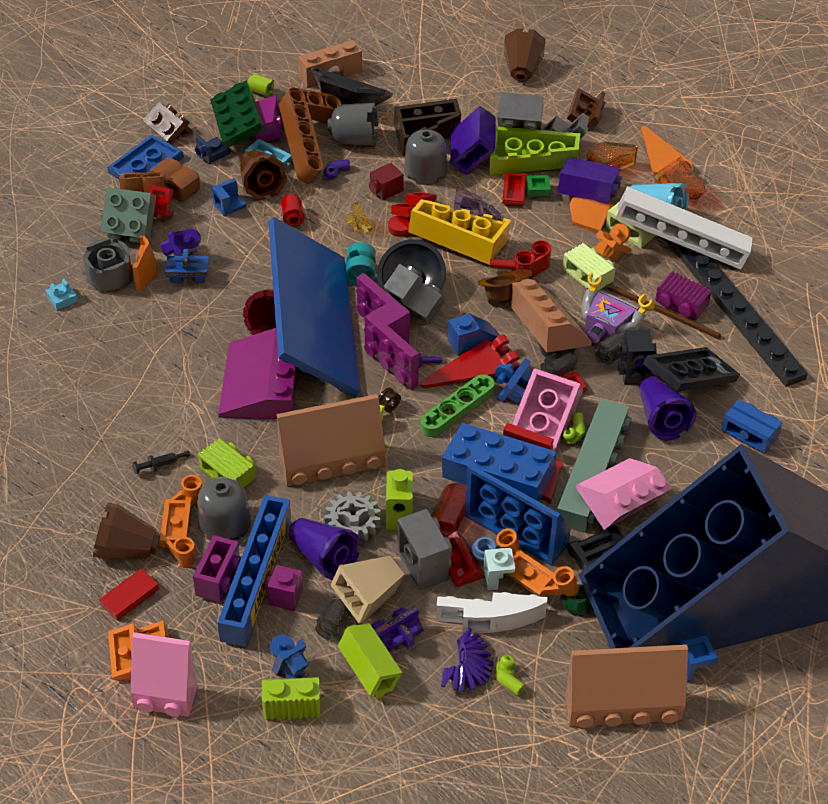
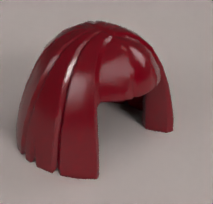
(260, 312)

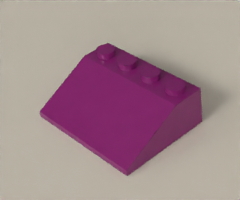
(257, 380)

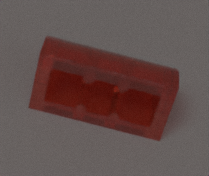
(450, 508)

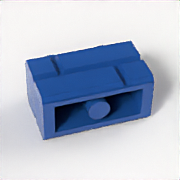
(751, 426)

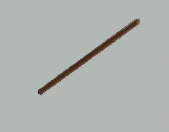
(666, 312)

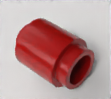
(292, 210)

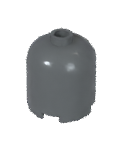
(354, 124)
(426, 157)
(223, 509)

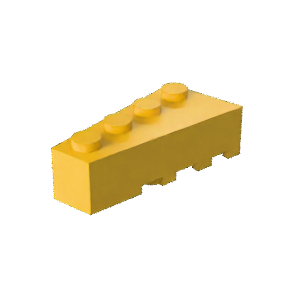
(459, 230)

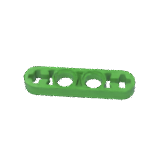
(454, 402)

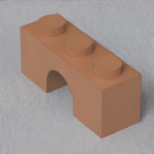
(344, 56)

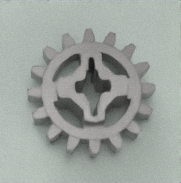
(354, 514)

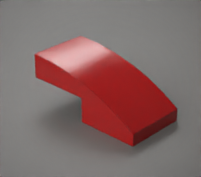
(412, 200)

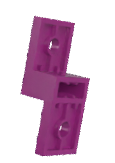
(387, 331)

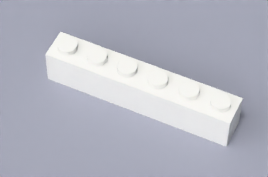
(684, 228)

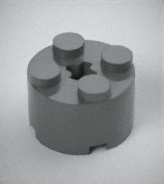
(107, 265)

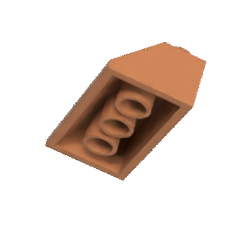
(546, 317)

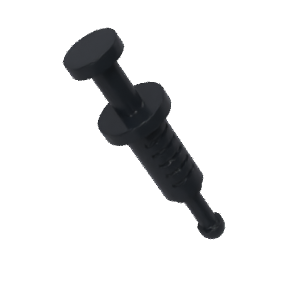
(153, 463)

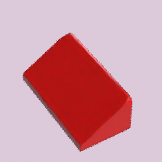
(463, 565)

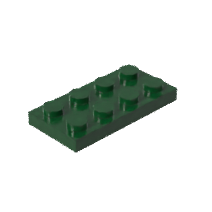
(236, 114)

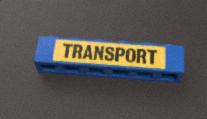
(255, 565)

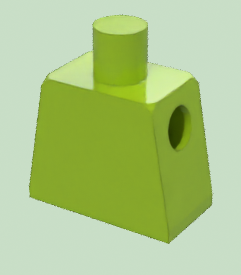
(398, 490)

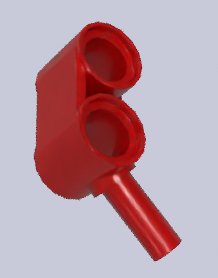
(535, 260)

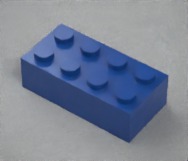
(505, 458)

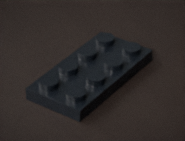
(691, 369)

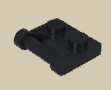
(585, 559)

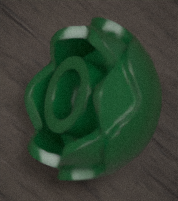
(577, 606)

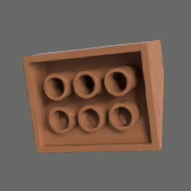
(331, 440)
(626, 686)

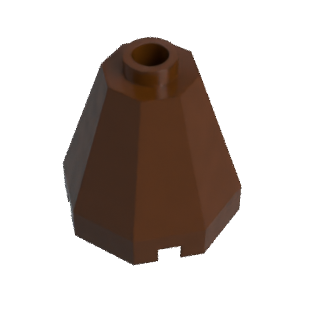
(523, 53)
(262, 174)
(124, 535)

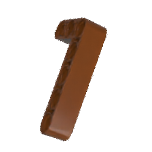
(297, 112)

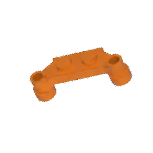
(177, 521)
(534, 575)

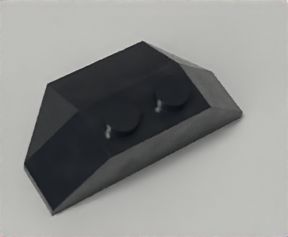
(347, 89)

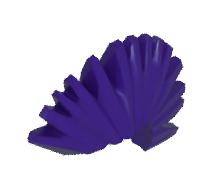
(472, 662)

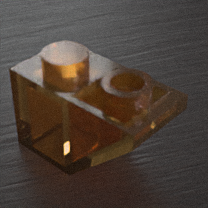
(681, 172)

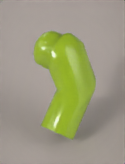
(578, 430)
(506, 677)

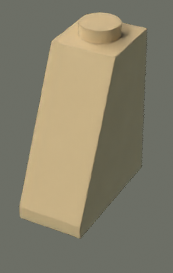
(367, 585)

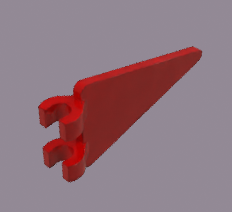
(477, 361)

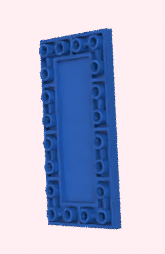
(312, 308)

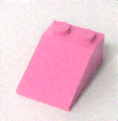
(548, 405)
(162, 675)

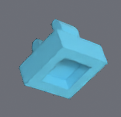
(61, 295)

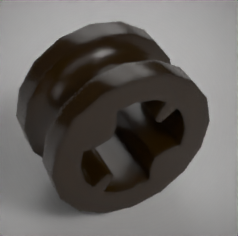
(389, 399)

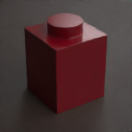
(386, 181)

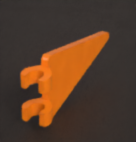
(659, 151)

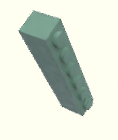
(595, 456)

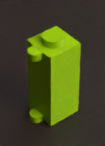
(369, 659)

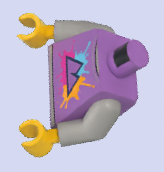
(610, 314)

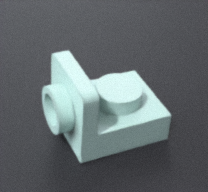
(496, 564)

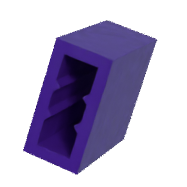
(473, 140)
(589, 180)

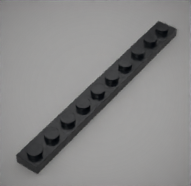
(742, 315)

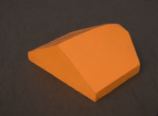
(589, 213)
(145, 267)

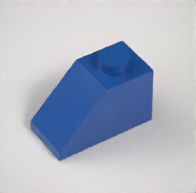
(468, 332)

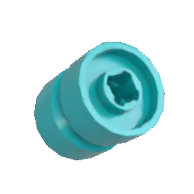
(360, 260)

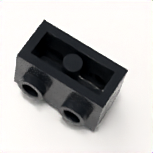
(633, 354)

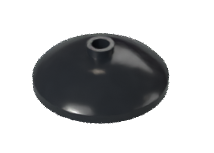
(417, 254)

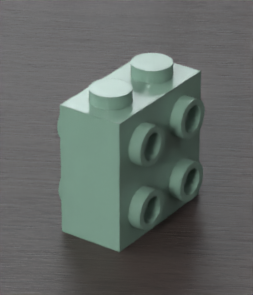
(128, 214)

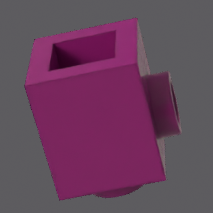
(284, 587)

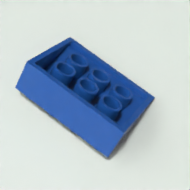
(501, 507)

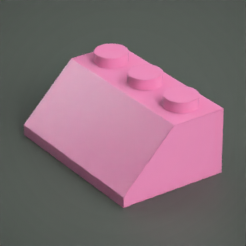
(623, 491)

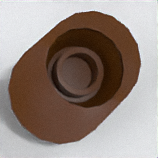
(499, 288)

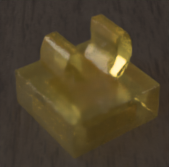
(358, 219)

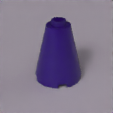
(665, 409)
(324, 545)

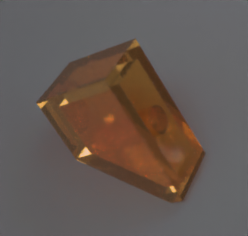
(613, 154)

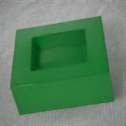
(538, 185)

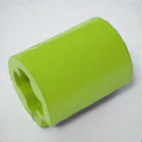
(261, 84)

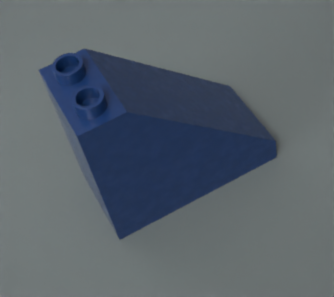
(680, 566)

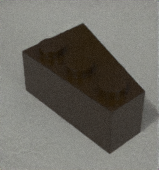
(436, 116)

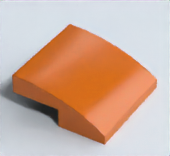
(121, 646)

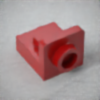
(163, 201)

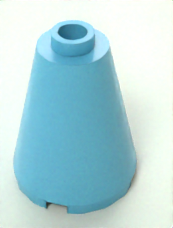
(668, 192)

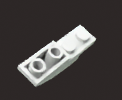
(501, 614)

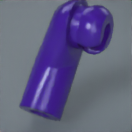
(333, 168)

